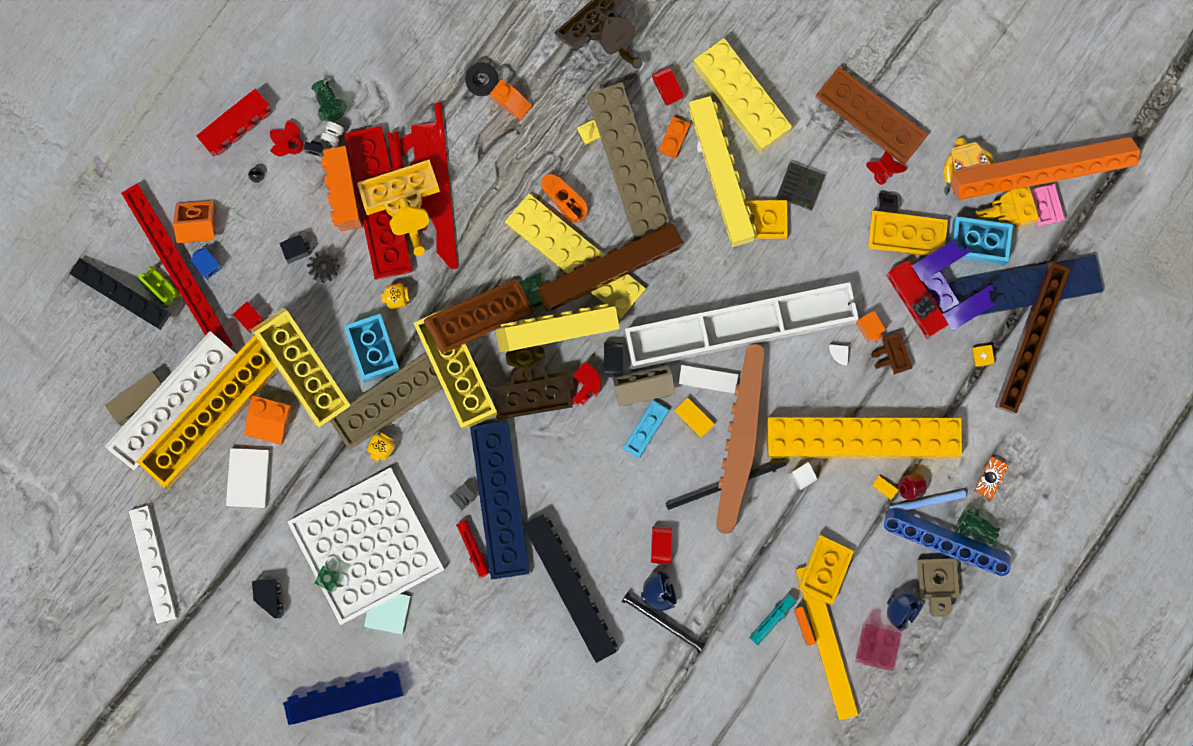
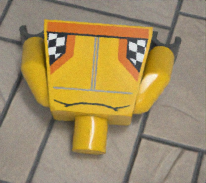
(965, 157)

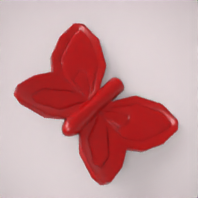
(885, 168)

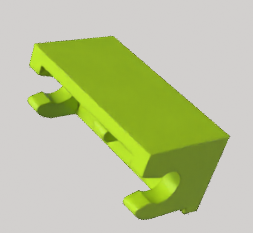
(159, 285)

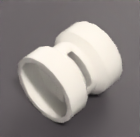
(332, 134)

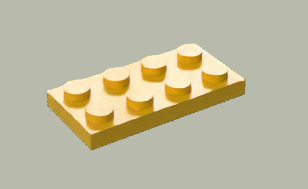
(906, 233)

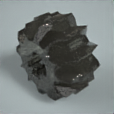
(316, 269)

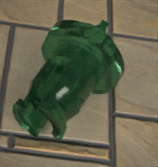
(330, 107)
(974, 524)

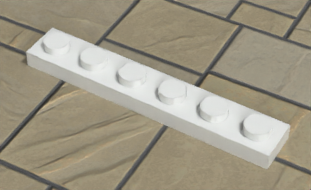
(152, 564)

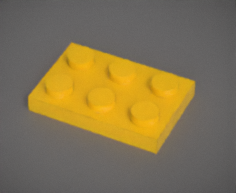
(768, 218)
(825, 569)

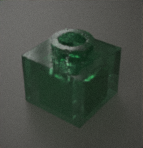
(331, 585)

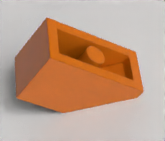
(510, 100)

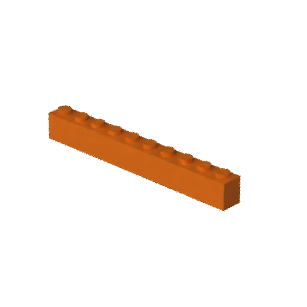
(1044, 168)

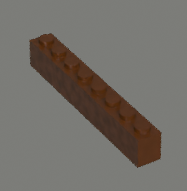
(610, 267)
(1032, 337)

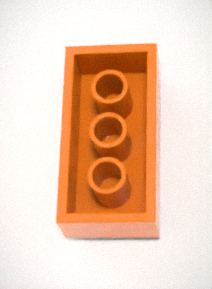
(342, 188)

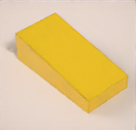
(885, 487)

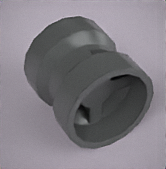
(463, 497)

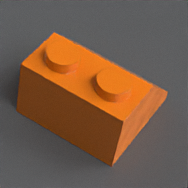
(194, 221)
(267, 420)

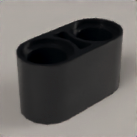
(613, 359)

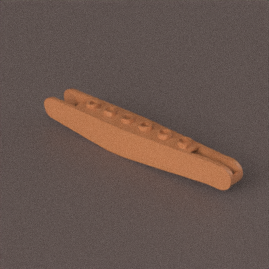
(742, 440)

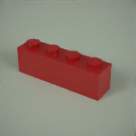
(234, 122)
(910, 290)

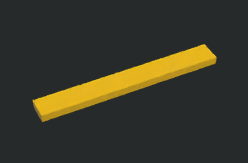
(829, 654)

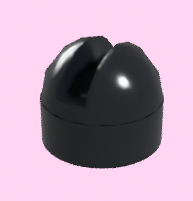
(256, 178)

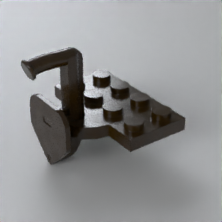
(601, 22)
(530, 391)

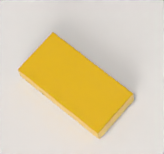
(694, 417)

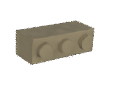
(644, 386)
(130, 400)

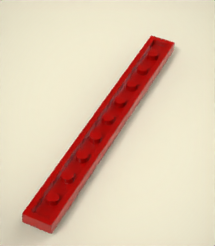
(174, 263)

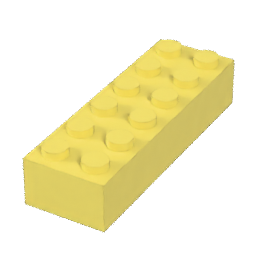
(742, 95)
(552, 329)
(300, 367)
(459, 380)

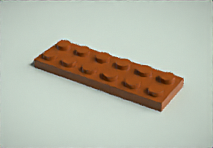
(871, 115)
(478, 316)

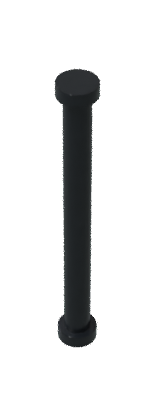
(663, 622)

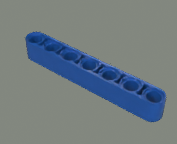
(953, 549)

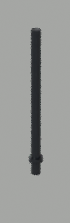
(772, 466)

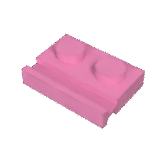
(1047, 205)

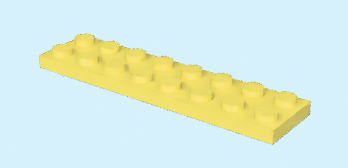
(568, 250)

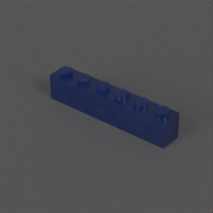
(343, 699)

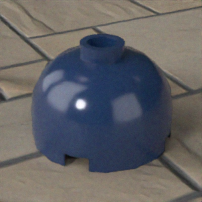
(658, 592)
(903, 608)

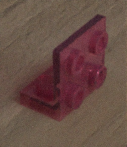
(877, 647)

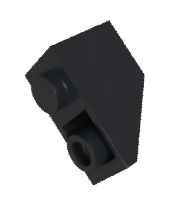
(267, 594)

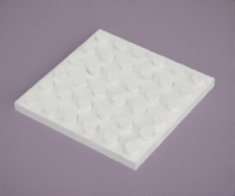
(370, 541)

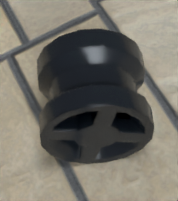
(923, 307)

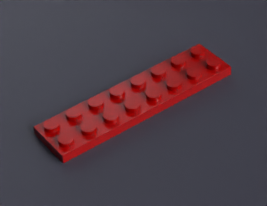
(368, 160)

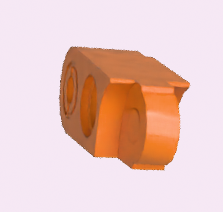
(553, 187)

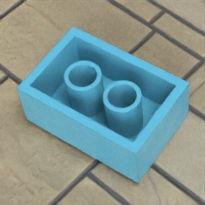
(986, 239)
(372, 348)

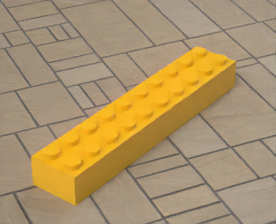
(208, 414)
(863, 438)

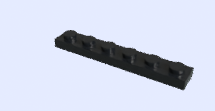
(120, 294)

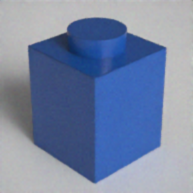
(205, 263)

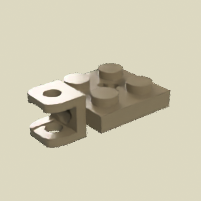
(938, 593)

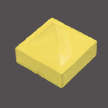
(588, 132)

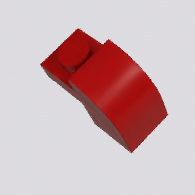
(590, 383)

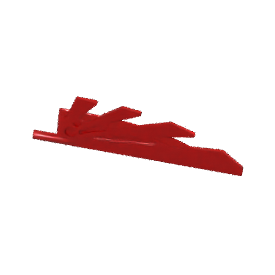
(430, 144)

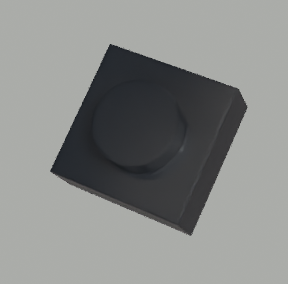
(314, 148)
(887, 202)

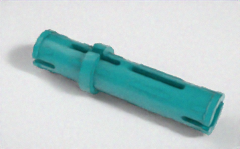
(772, 620)

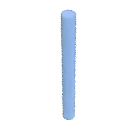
(930, 501)

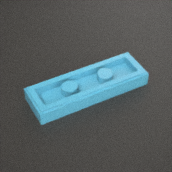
(646, 429)

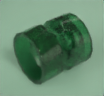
(529, 284)

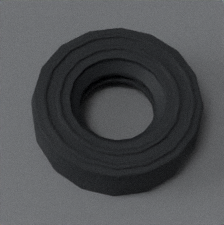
(481, 68)

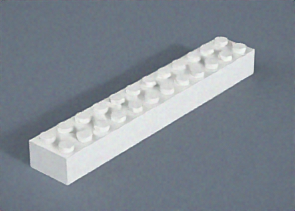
(741, 325)

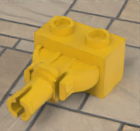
(1015, 208)

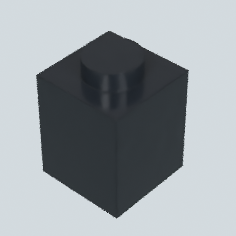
(295, 248)

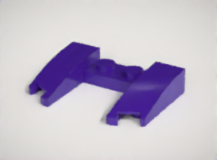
(954, 311)

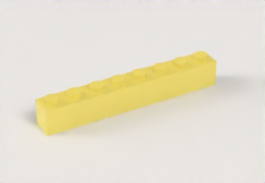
(721, 171)

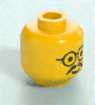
(396, 296)
(380, 447)

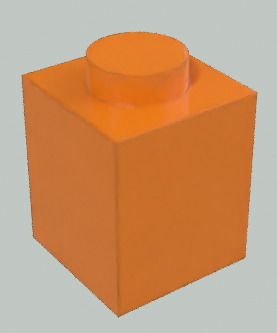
(871, 327)

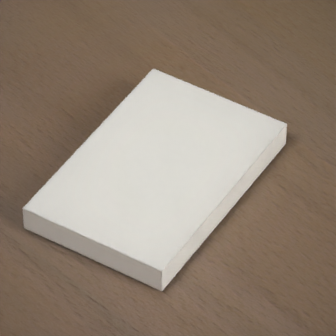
(247, 478)

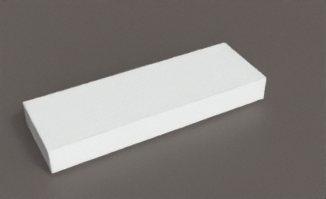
(708, 379)

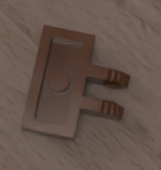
(896, 354)

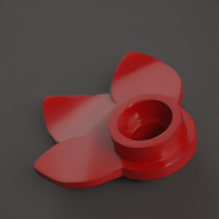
(285, 138)

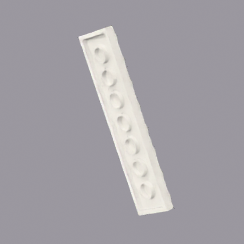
(170, 399)

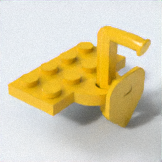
(401, 196)

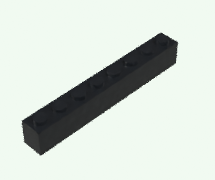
(569, 588)

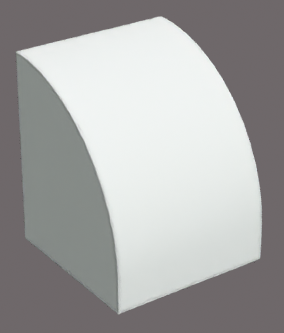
(803, 476)

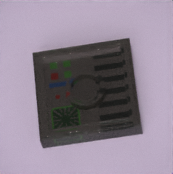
(800, 186)

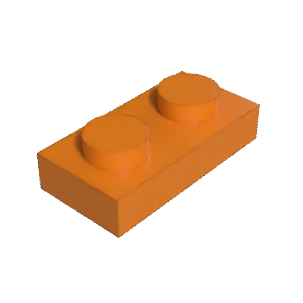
(674, 137)

